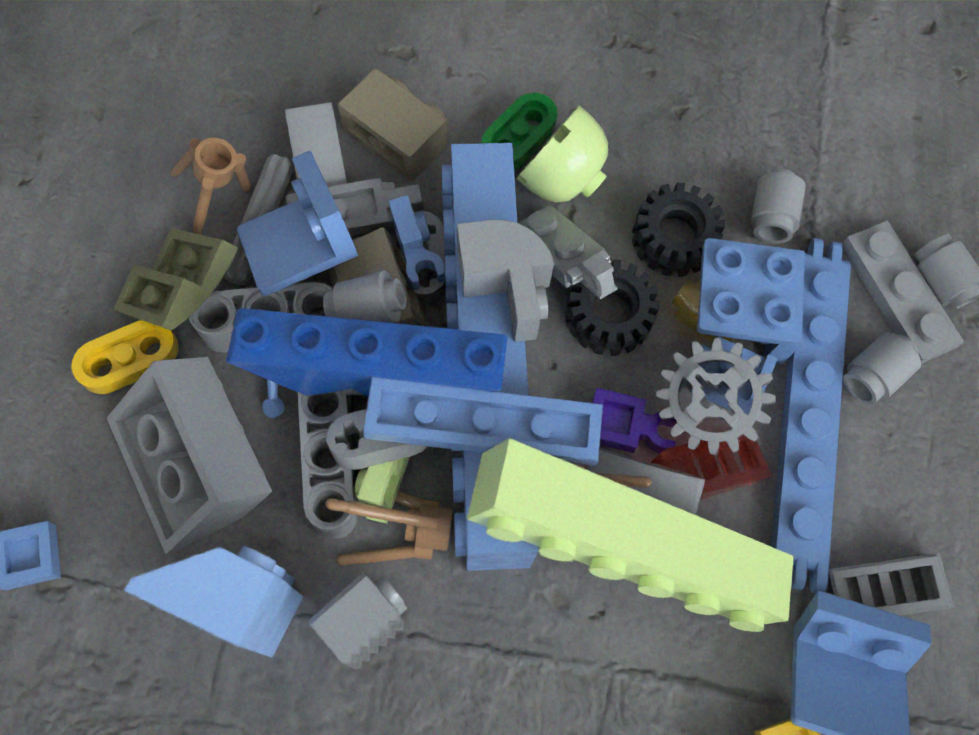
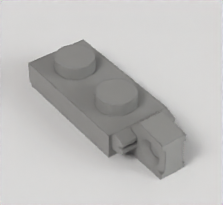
(366, 204)
(574, 252)

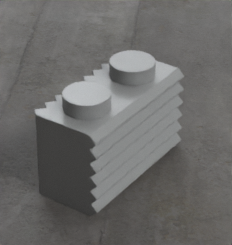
(360, 620)

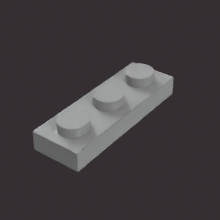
(901, 290)

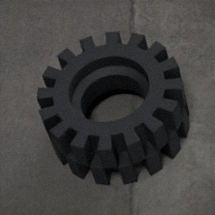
(679, 205)
(614, 335)

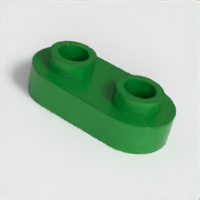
(514, 129)

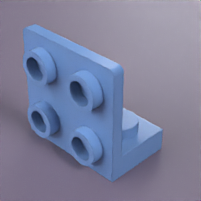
(299, 236)
(752, 295)
(853, 667)

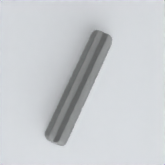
(264, 199)

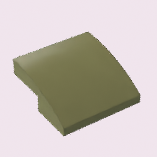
(178, 282)

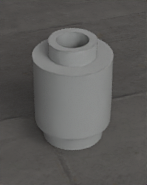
(777, 206)
(949, 271)
(366, 298)
(882, 368)

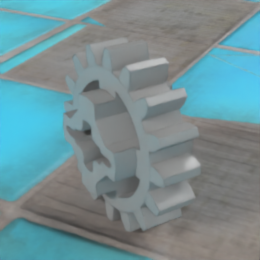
(733, 378)

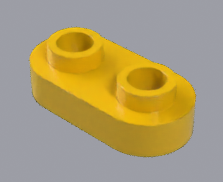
(127, 354)

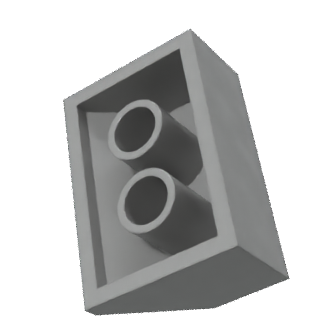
(187, 451)

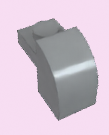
(508, 259)

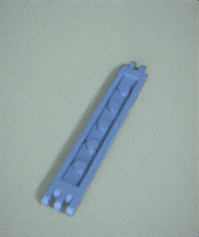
(812, 420)

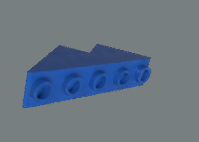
(344, 354)

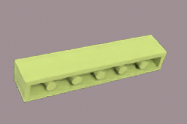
(629, 536)

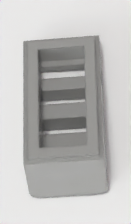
(931, 573)

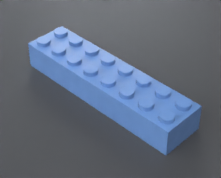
(474, 189)

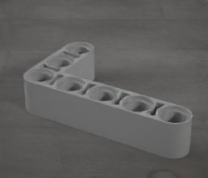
(317, 482)

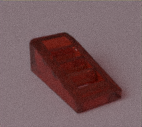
(682, 459)

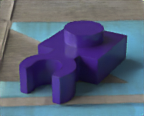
(626, 423)

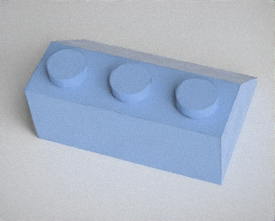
(226, 594)

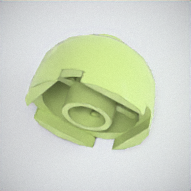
(568, 160)

